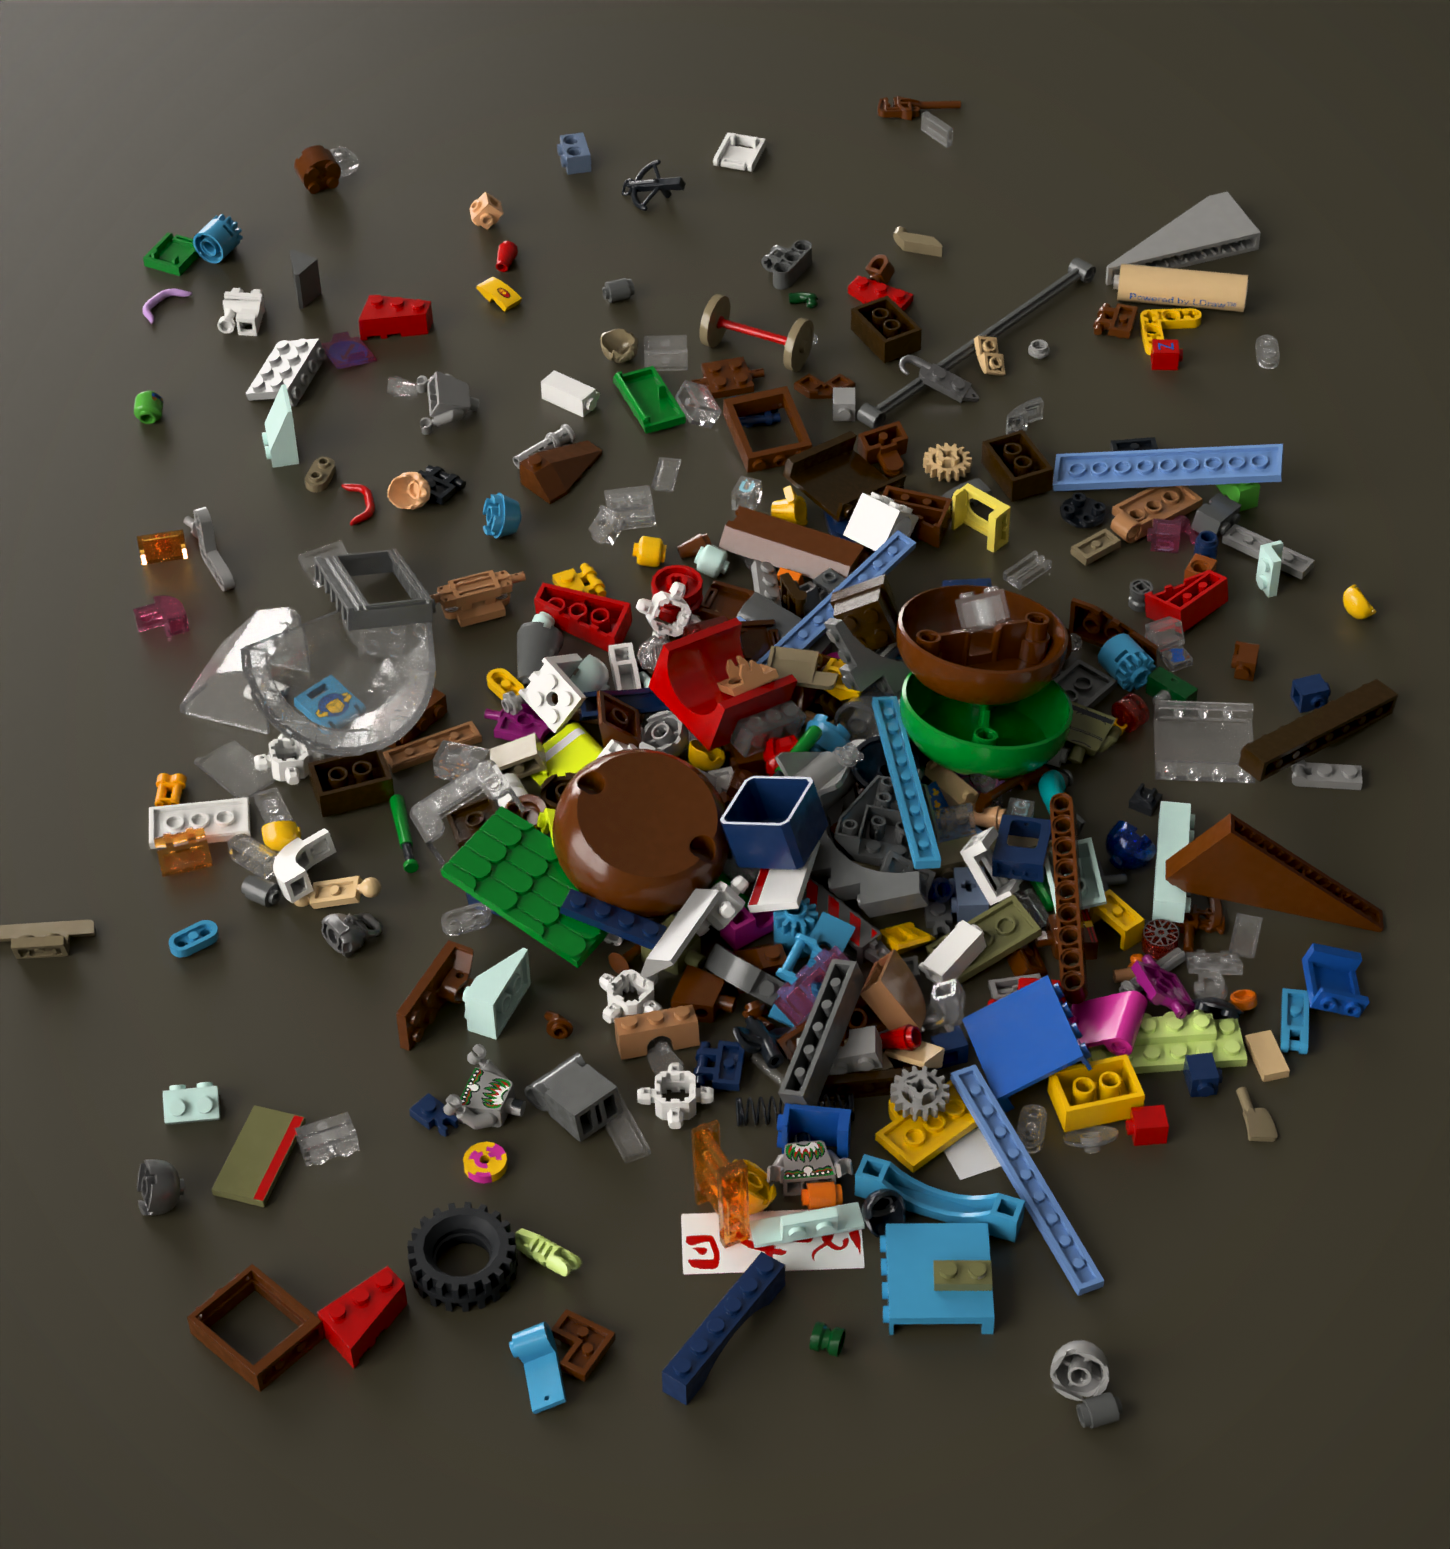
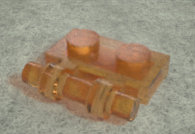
(183, 857)

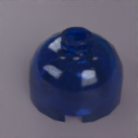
(1128, 848)

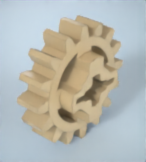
(949, 462)

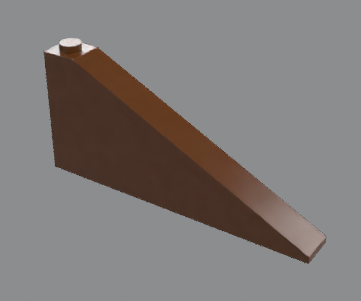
(1251, 869)

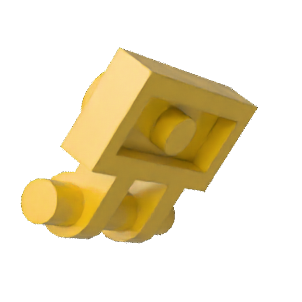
(576, 581)

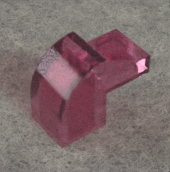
(164, 612)

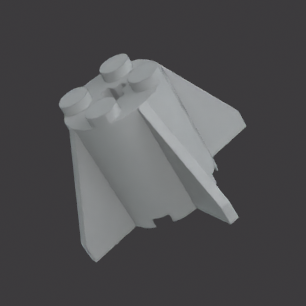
(829, 776)

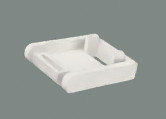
(739, 157)

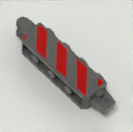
(866, 939)

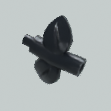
(757, 1039)

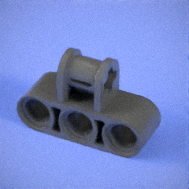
(788, 263)

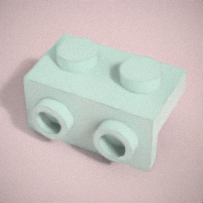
(1269, 567)
(191, 1104)

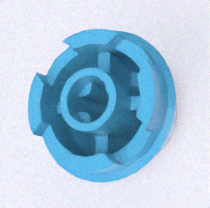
(502, 515)
(832, 735)

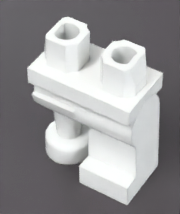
(246, 308)

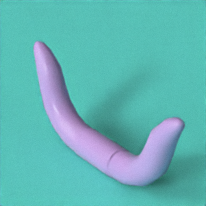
(158, 298)

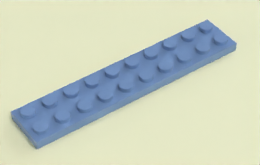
(1168, 467)

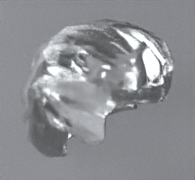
(650, 651)

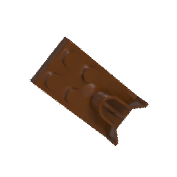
(436, 986)

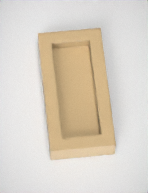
(1267, 1056)

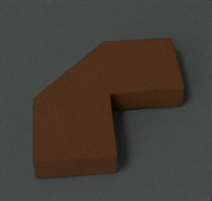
(816, 389)

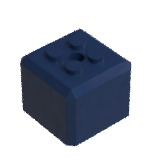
(774, 822)

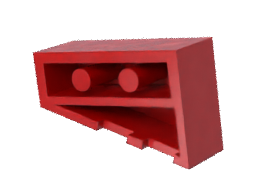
(395, 316)
(1190, 600)
(362, 1314)

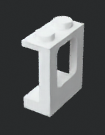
(979, 849)

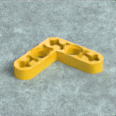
(1184, 319)

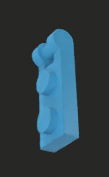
(1294, 1020)

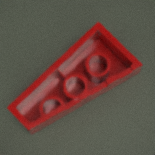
(585, 615)

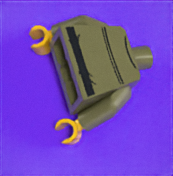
(1091, 733)

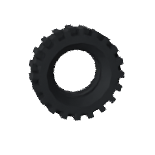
(454, 1228)

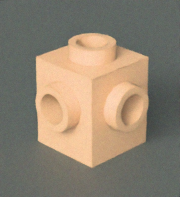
(486, 211)

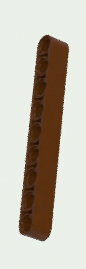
(1071, 906)

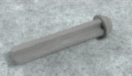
(1167, 963)

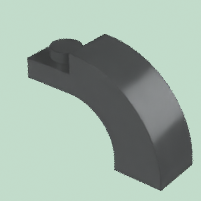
(743, 974)

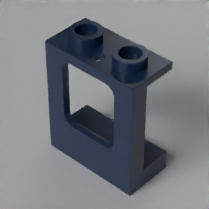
(1021, 862)

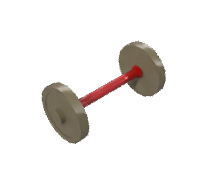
(716, 321)

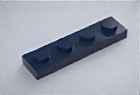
(612, 919)

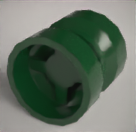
(824, 1338)

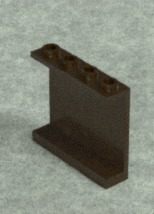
(836, 476)

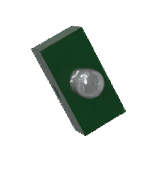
(1167, 686)

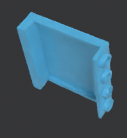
(910, 1277)

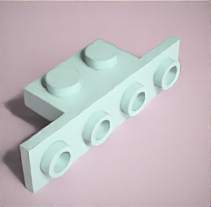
(806, 1224)

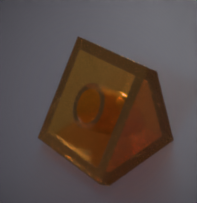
(162, 547)

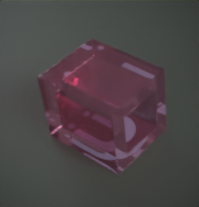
(1164, 535)

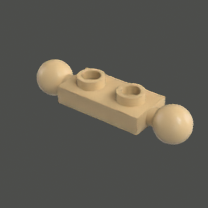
(340, 892)

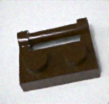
(791, 596)

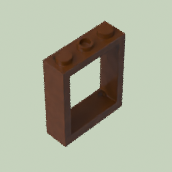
(758, 403)
(279, 1358)

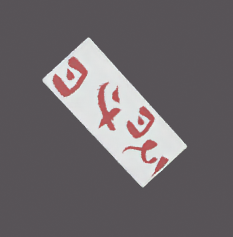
(706, 1255)

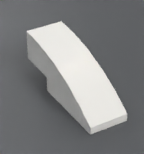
(624, 666)

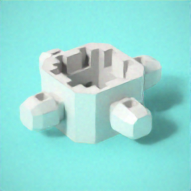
(652, 610)
(291, 769)
(727, 906)
(628, 981)
(675, 1110)

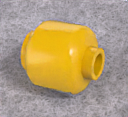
(649, 551)

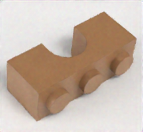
(636, 1031)

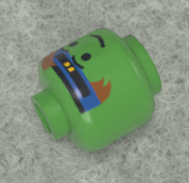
(148, 407)

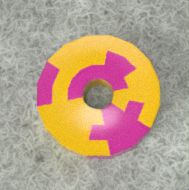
(485, 1152)

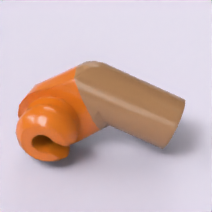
(1126, 974)

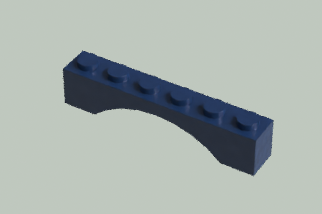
(641, 699)
(694, 1361)

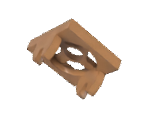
(744, 678)

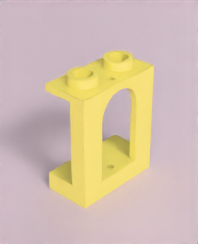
(999, 520)

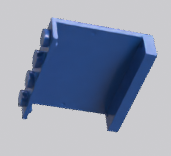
(1025, 1039)

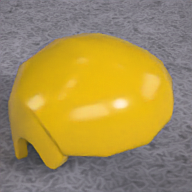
(1357, 604)
(705, 759)
(279, 834)

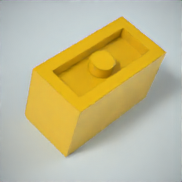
(1120, 918)

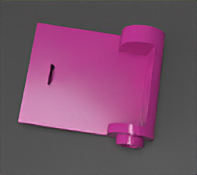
(1111, 1021)

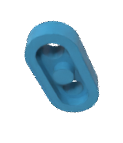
(193, 938)

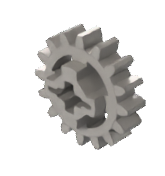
(919, 1093)

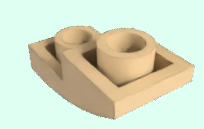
(988, 355)

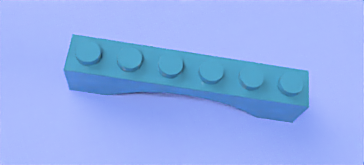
(1000, 1211)

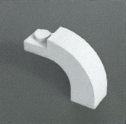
(295, 860)

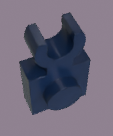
(430, 1113)

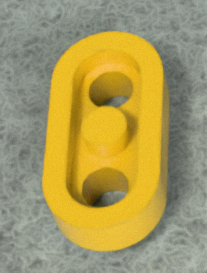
(502, 681)

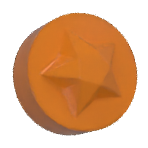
(1244, 999)

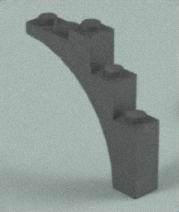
(862, 664)
(875, 891)

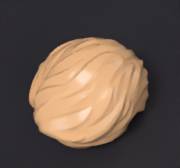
(409, 491)

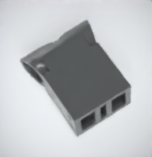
(576, 1097)

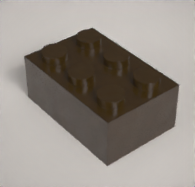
(886, 329)
(1017, 465)
(350, 782)

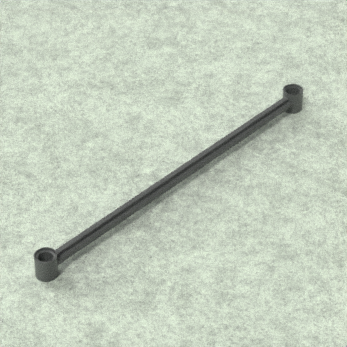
(1077, 270)

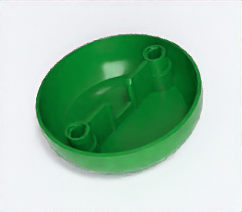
(986, 738)

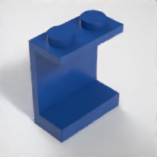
(821, 1123)

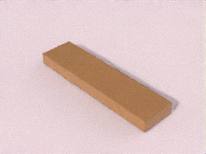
(426, 748)

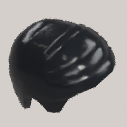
(883, 1208)

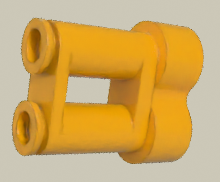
(170, 783)

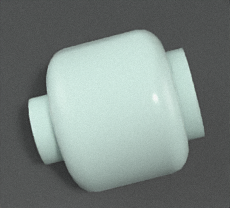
(711, 561)

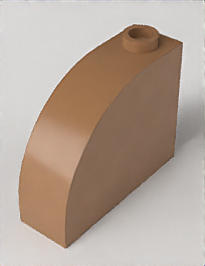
(894, 993)

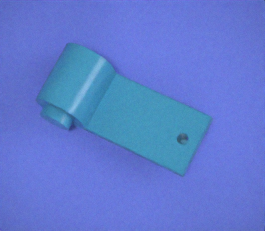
(541, 1364)

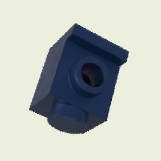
(955, 1047)

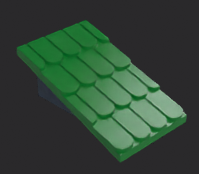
(520, 879)

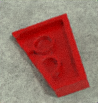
(869, 290)

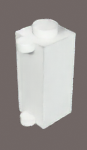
(569, 393)
(954, 953)

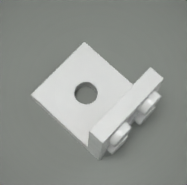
(554, 679)

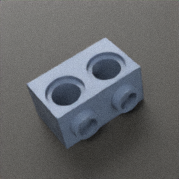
(574, 153)

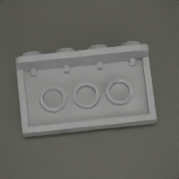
(288, 364)

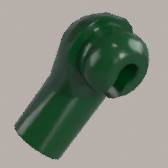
(803, 297)

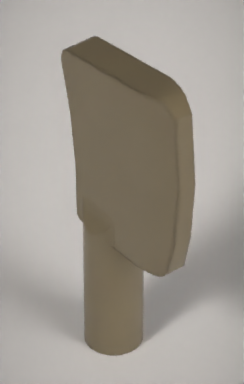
(1258, 1120)

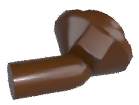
(758, 1011)
(558, 1026)

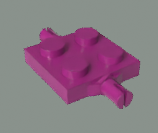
(517, 726)
(1162, 987)

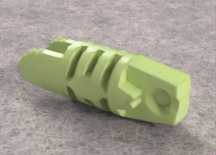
(546, 1252)

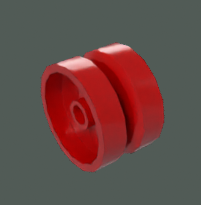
(689, 577)

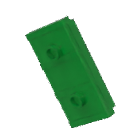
(649, 399)

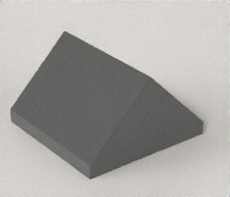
(305, 277)

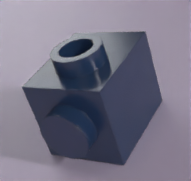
(1310, 692)
(1201, 1075)

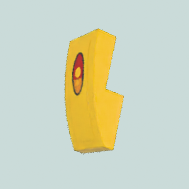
(501, 293)

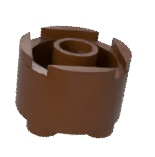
(317, 169)

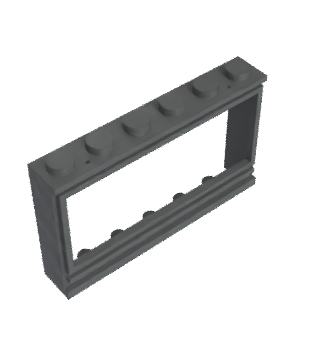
(336, 577)

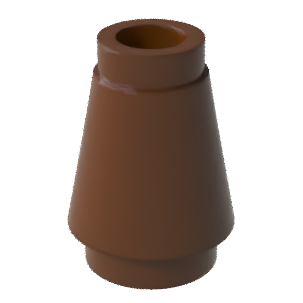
(691, 547)

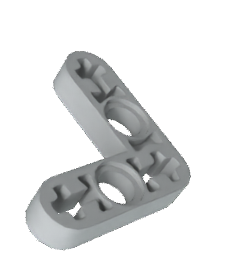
(208, 549)

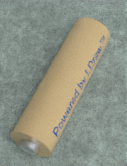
(1181, 287)

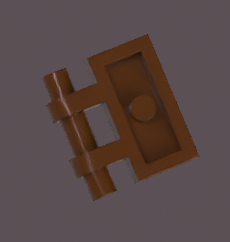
(1122, 320)

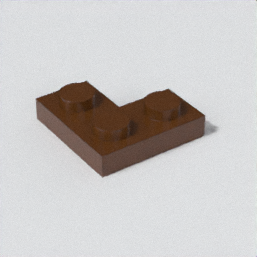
(587, 1340)

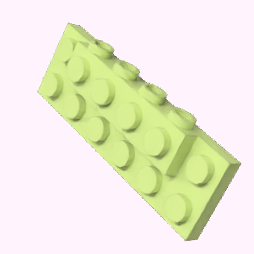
(1166, 1041)

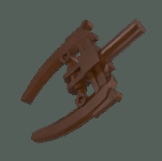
(1192, 922)

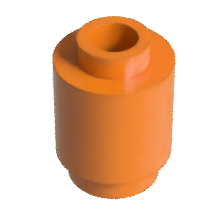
(821, 1195)

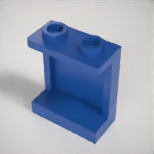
(1333, 980)

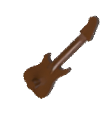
(1025, 781)

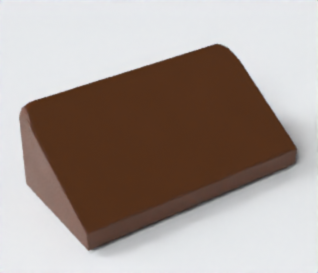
(1026, 961)

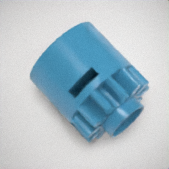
(217, 239)
(1126, 662)
(793, 921)

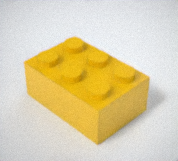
(1095, 1095)

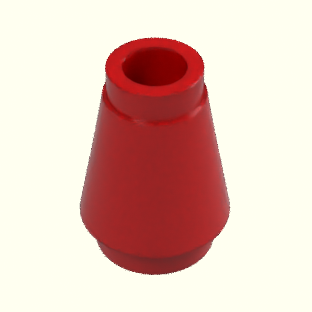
(506, 254)
(902, 1038)

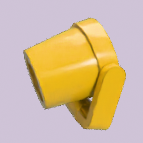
(791, 508)

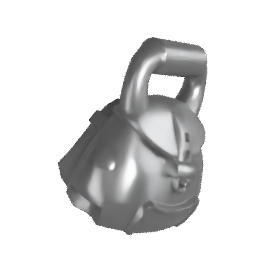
(348, 931)

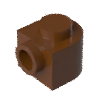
(880, 269)

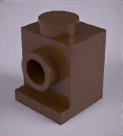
(1245, 660)

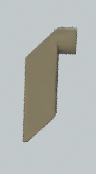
(917, 243)

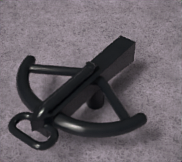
(653, 185)

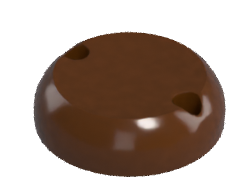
(985, 665)
(640, 831)

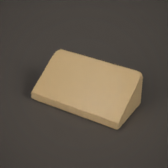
(925, 1055)

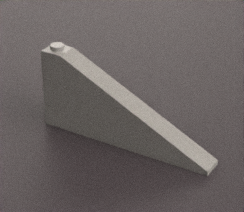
(1201, 234)

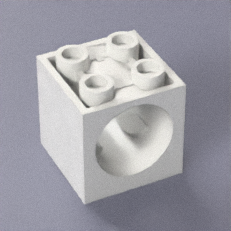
(877, 519)

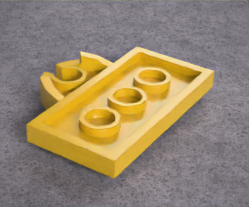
(922, 1141)

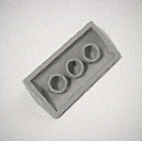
(681, 931)

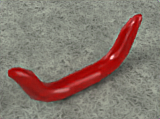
(369, 502)

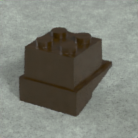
(868, 612)

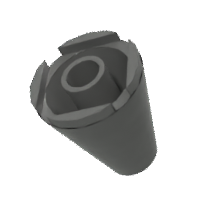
(533, 645)

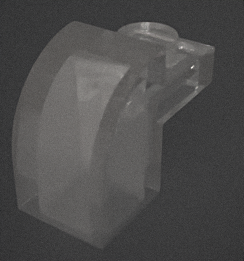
(946, 1006)

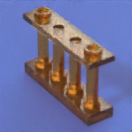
(721, 1184)

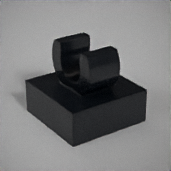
(1145, 800)

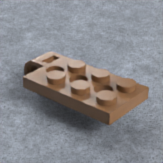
(1167, 502)

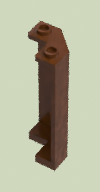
(790, 545)

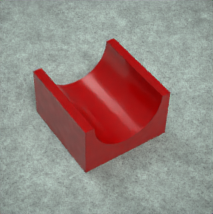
(688, 684)

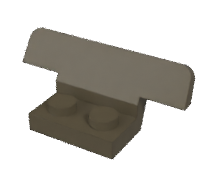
(802, 666)
(44, 938)

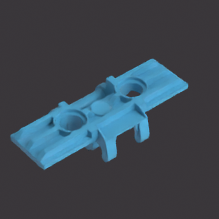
(827, 931)

